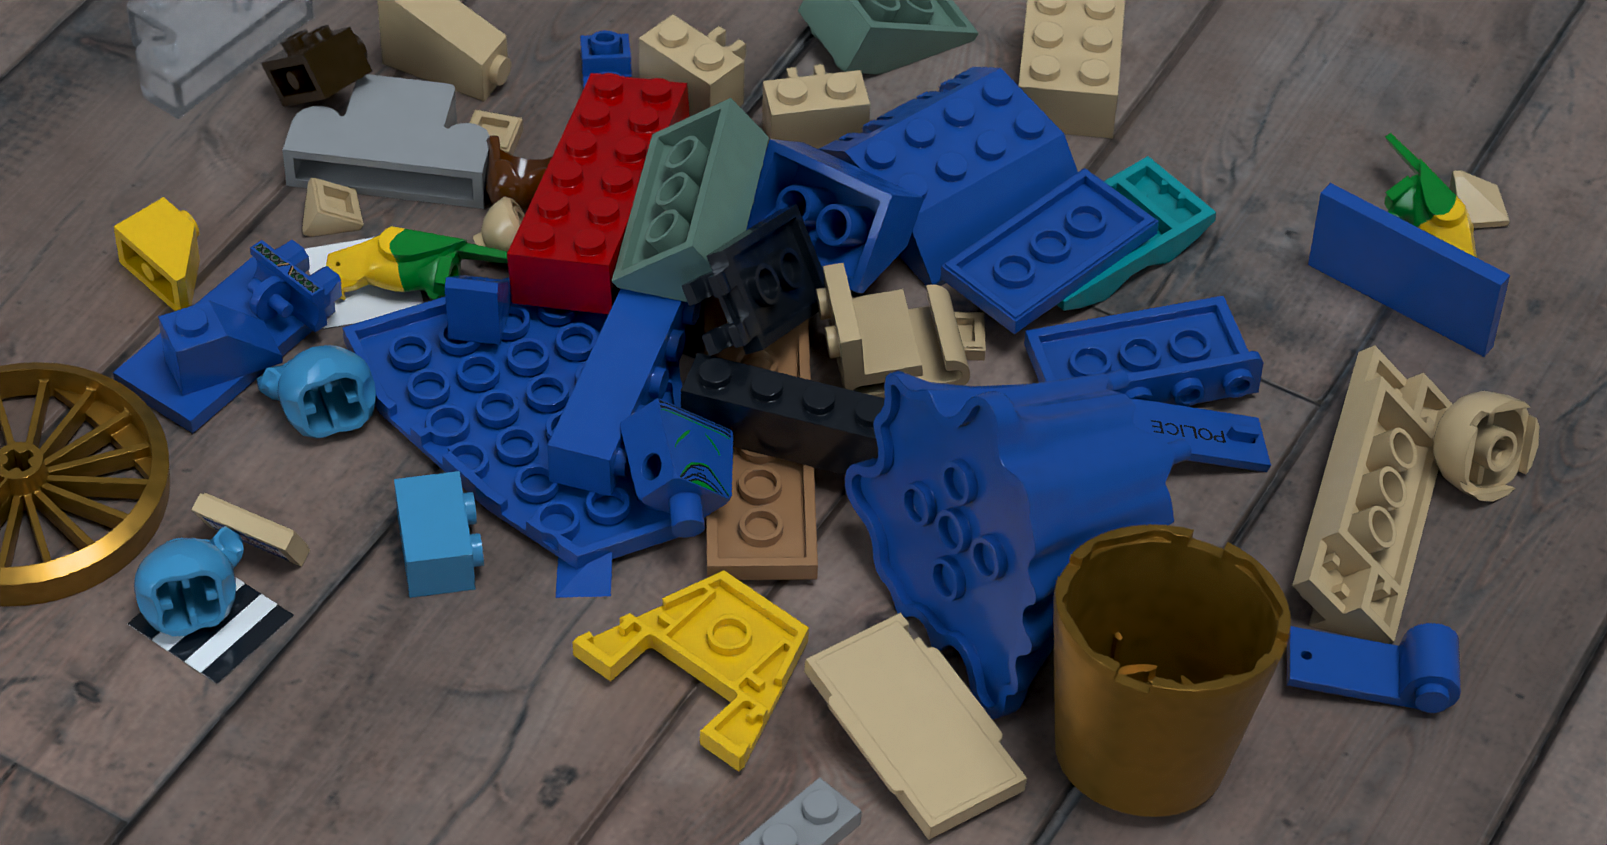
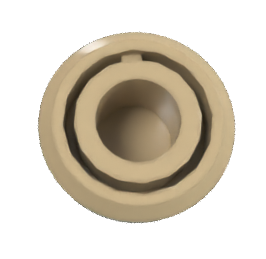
(500, 225)

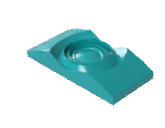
(1180, 218)

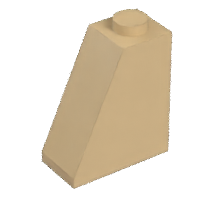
(444, 44)

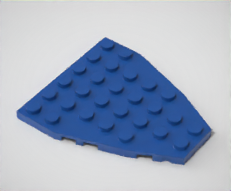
(493, 416)

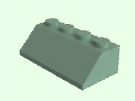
(690, 199)

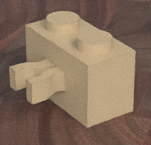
(688, 56)
(815, 106)

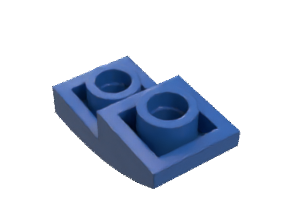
(605, 54)

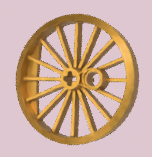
(65, 476)

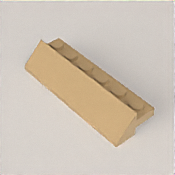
(1372, 502)

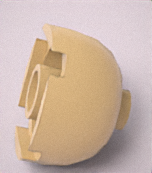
(1485, 443)

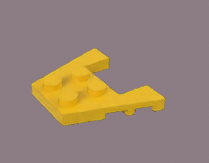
(723, 639)

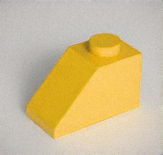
(161, 251)

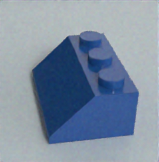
(845, 209)

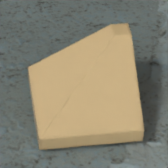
(1481, 200)
(330, 209)

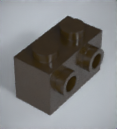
(316, 64)

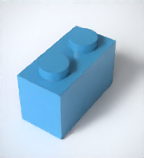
(436, 534)

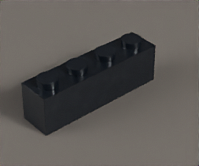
(784, 413)

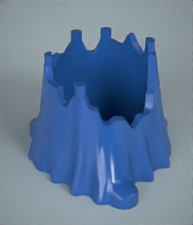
(990, 498)

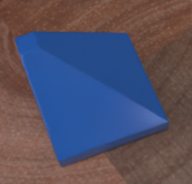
(588, 581)

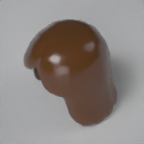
(512, 175)

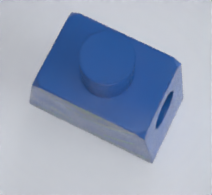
(679, 463)

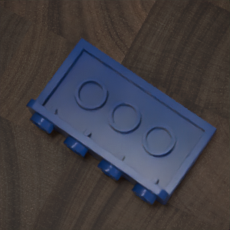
(1169, 352)

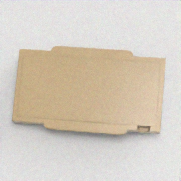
(916, 725)

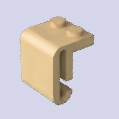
(882, 336)

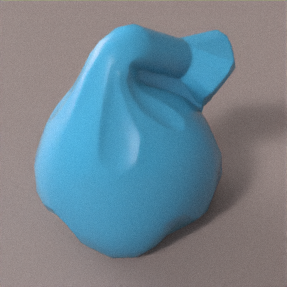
(322, 390)
(189, 582)

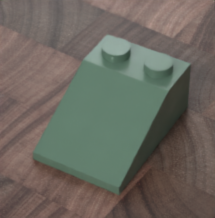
(886, 33)

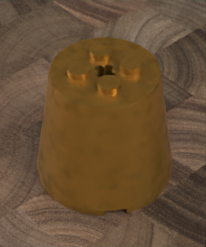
(1160, 664)

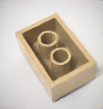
(1074, 62)

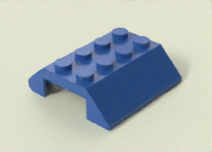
(973, 155)

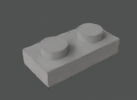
(811, 818)

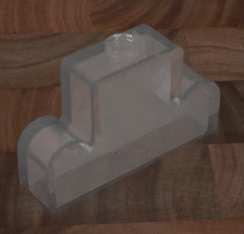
(202, 44)

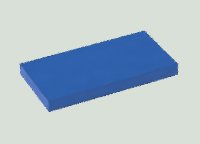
(1049, 250)
(1408, 269)
(153, 382)

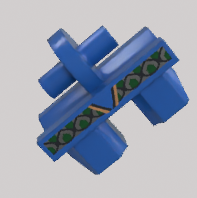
(285, 288)

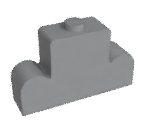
(392, 144)

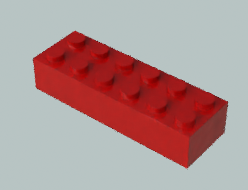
(586, 195)

